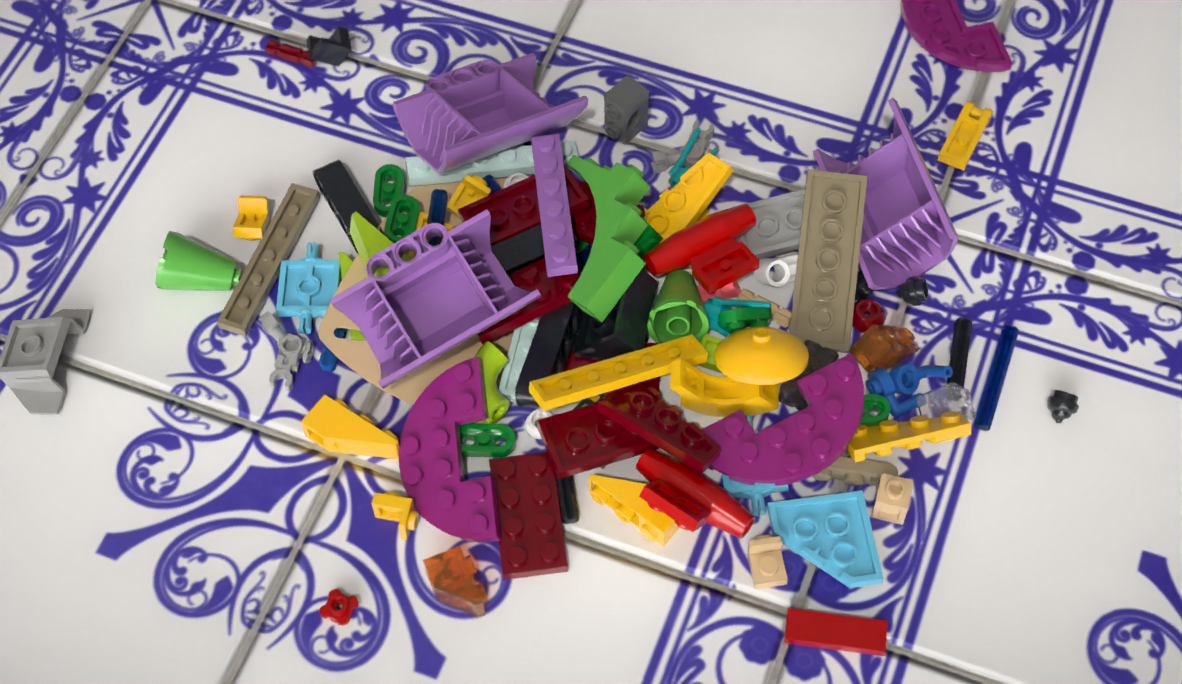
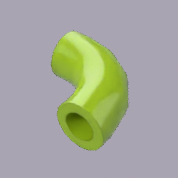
(493, 363)

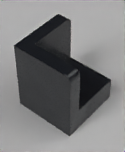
(330, 50)

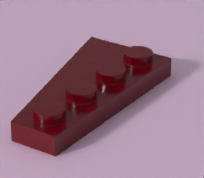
(652, 419)

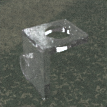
(944, 400)

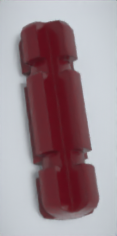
(289, 53)

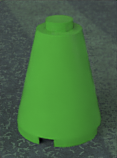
(194, 266)
(678, 310)

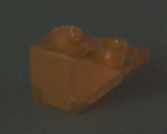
(884, 347)
(453, 581)

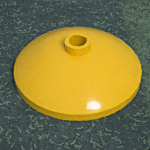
(761, 356)

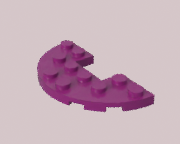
(944, 34)
(800, 443)
(433, 456)

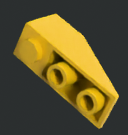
(342, 431)
(629, 507)

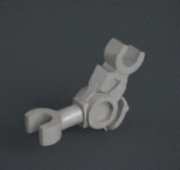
(663, 161)
(290, 351)

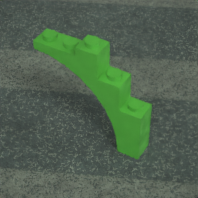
(613, 256)

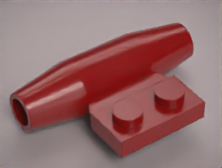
(709, 249)
(690, 496)

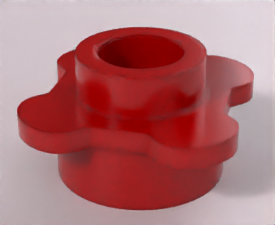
(342, 615)

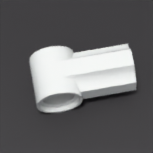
(784, 270)

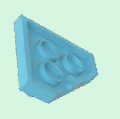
(831, 534)

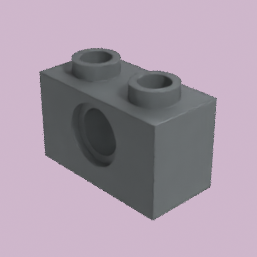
(625, 110)

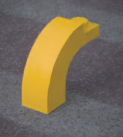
(720, 395)

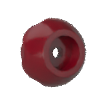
(871, 307)

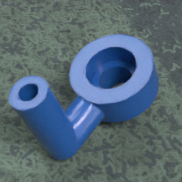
(907, 376)
(881, 383)

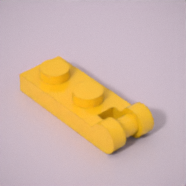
(965, 135)

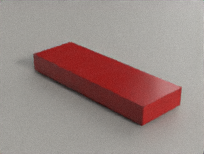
(836, 632)

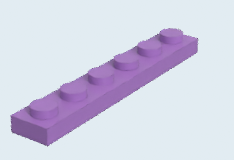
(553, 206)

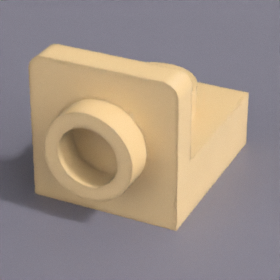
(892, 498)
(766, 562)

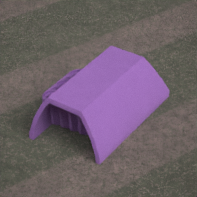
(479, 113)
(903, 216)
(432, 300)

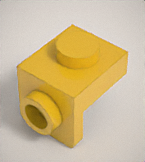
(468, 191)
(252, 217)
(396, 508)

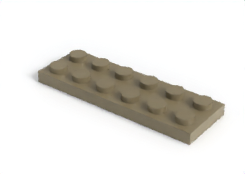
(828, 258)

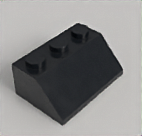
(623, 328)

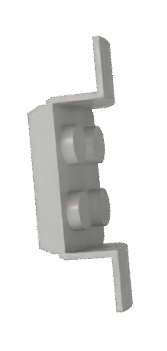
(32, 357)

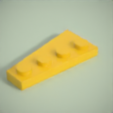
(689, 197)
(907, 434)

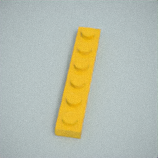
(615, 372)

